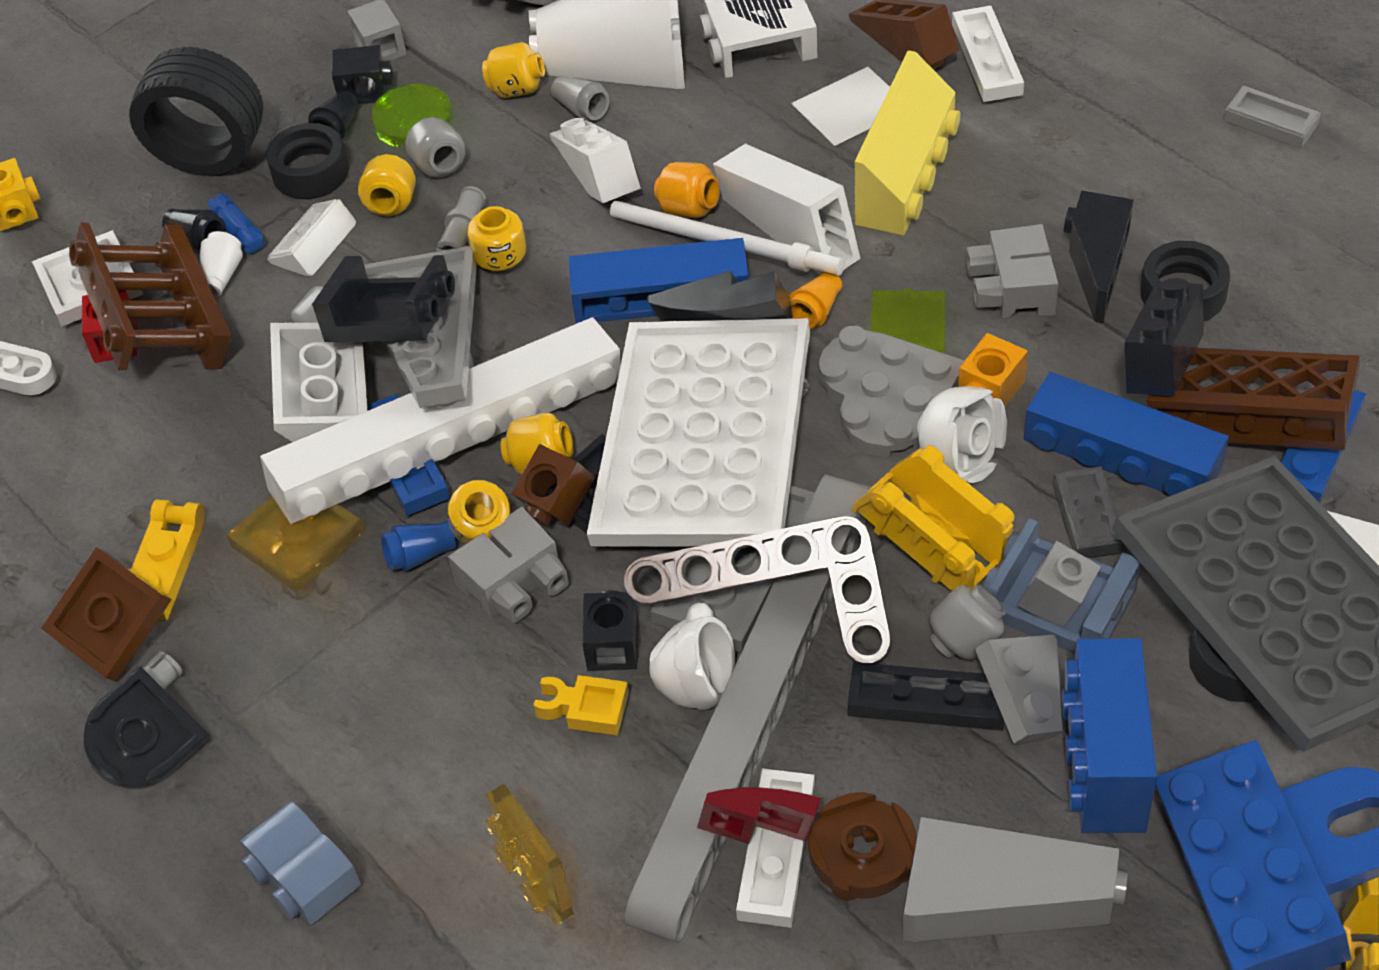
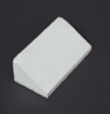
(313, 238)

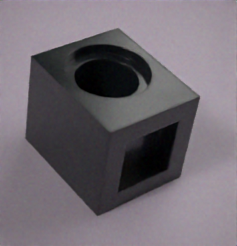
(361, 72)
(604, 646)

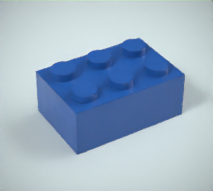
(1109, 736)

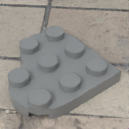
(883, 387)

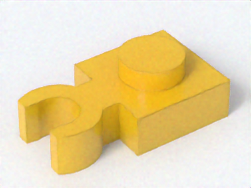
(589, 706)

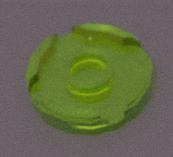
(405, 106)

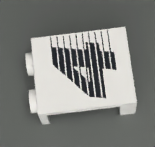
(752, 23)

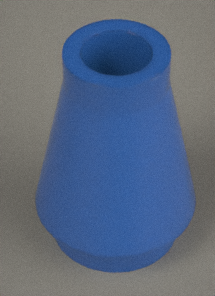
(415, 544)

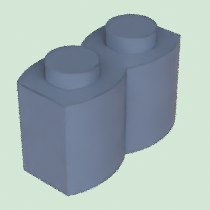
(299, 864)

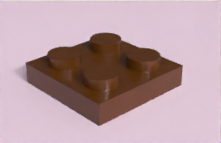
(106, 614)

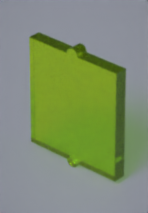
(910, 316)

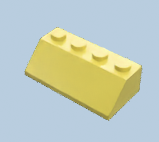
(904, 147)

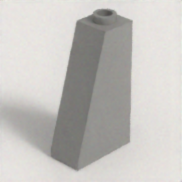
(1005, 882)

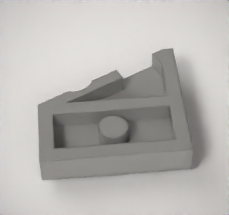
(1025, 684)

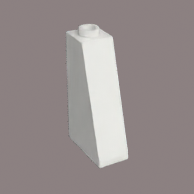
(788, 202)

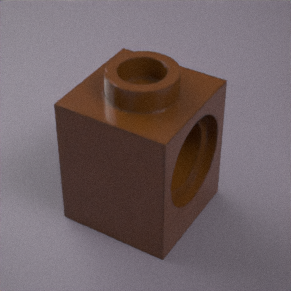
(540, 474)

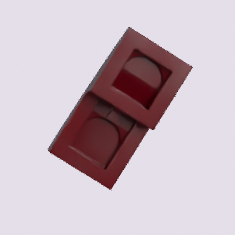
(738, 810)

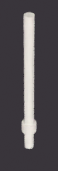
(798, 255)

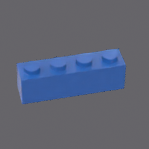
(619, 282)
(1123, 436)

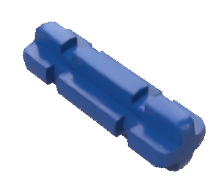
(237, 223)

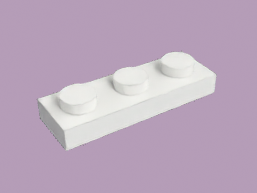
(987, 53)
(773, 862)

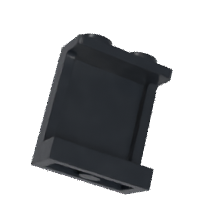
(382, 308)

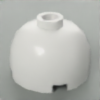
(966, 429)

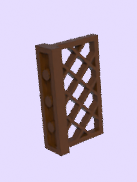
(1258, 414)

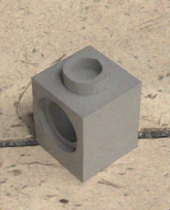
(377, 25)
(1059, 585)

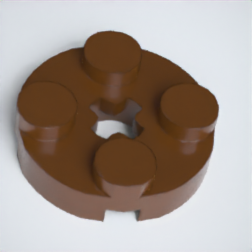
(856, 874)

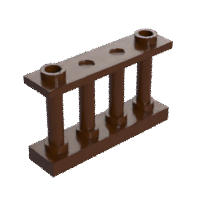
(180, 277)

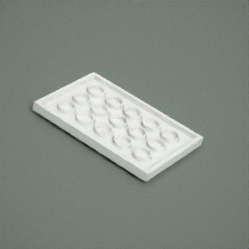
(701, 432)

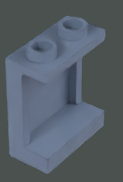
(1095, 616)

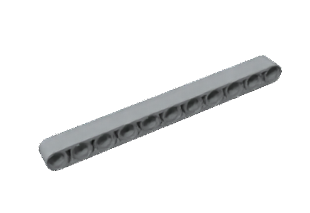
(741, 725)

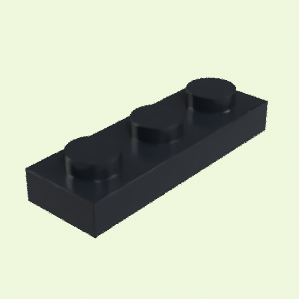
(923, 696)

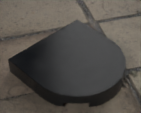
(140, 733)

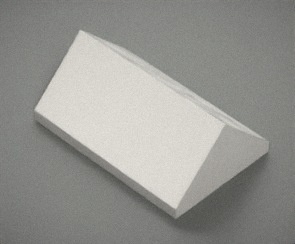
(314, 380)

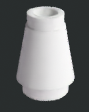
(219, 259)

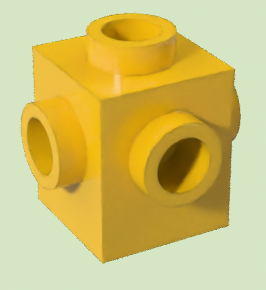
(16, 196)

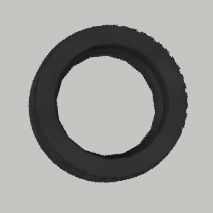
(211, 82)

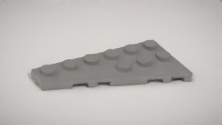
(440, 364)

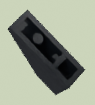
(1097, 245)

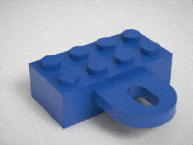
(1269, 855)

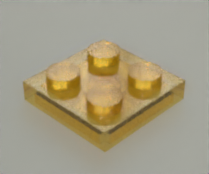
(294, 550)
(526, 851)

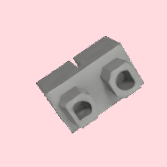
(1019, 271)
(509, 566)

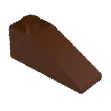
(909, 27)

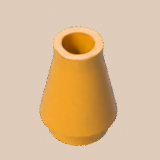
(815, 299)

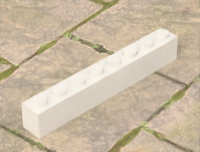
(402, 436)

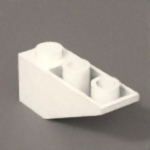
(597, 159)

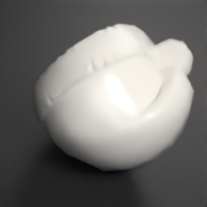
(694, 660)

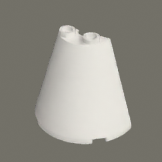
(610, 41)

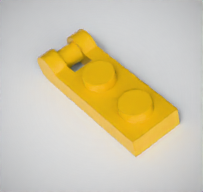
(167, 553)

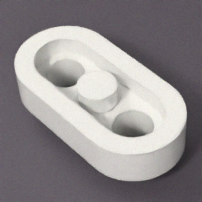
(25, 370)

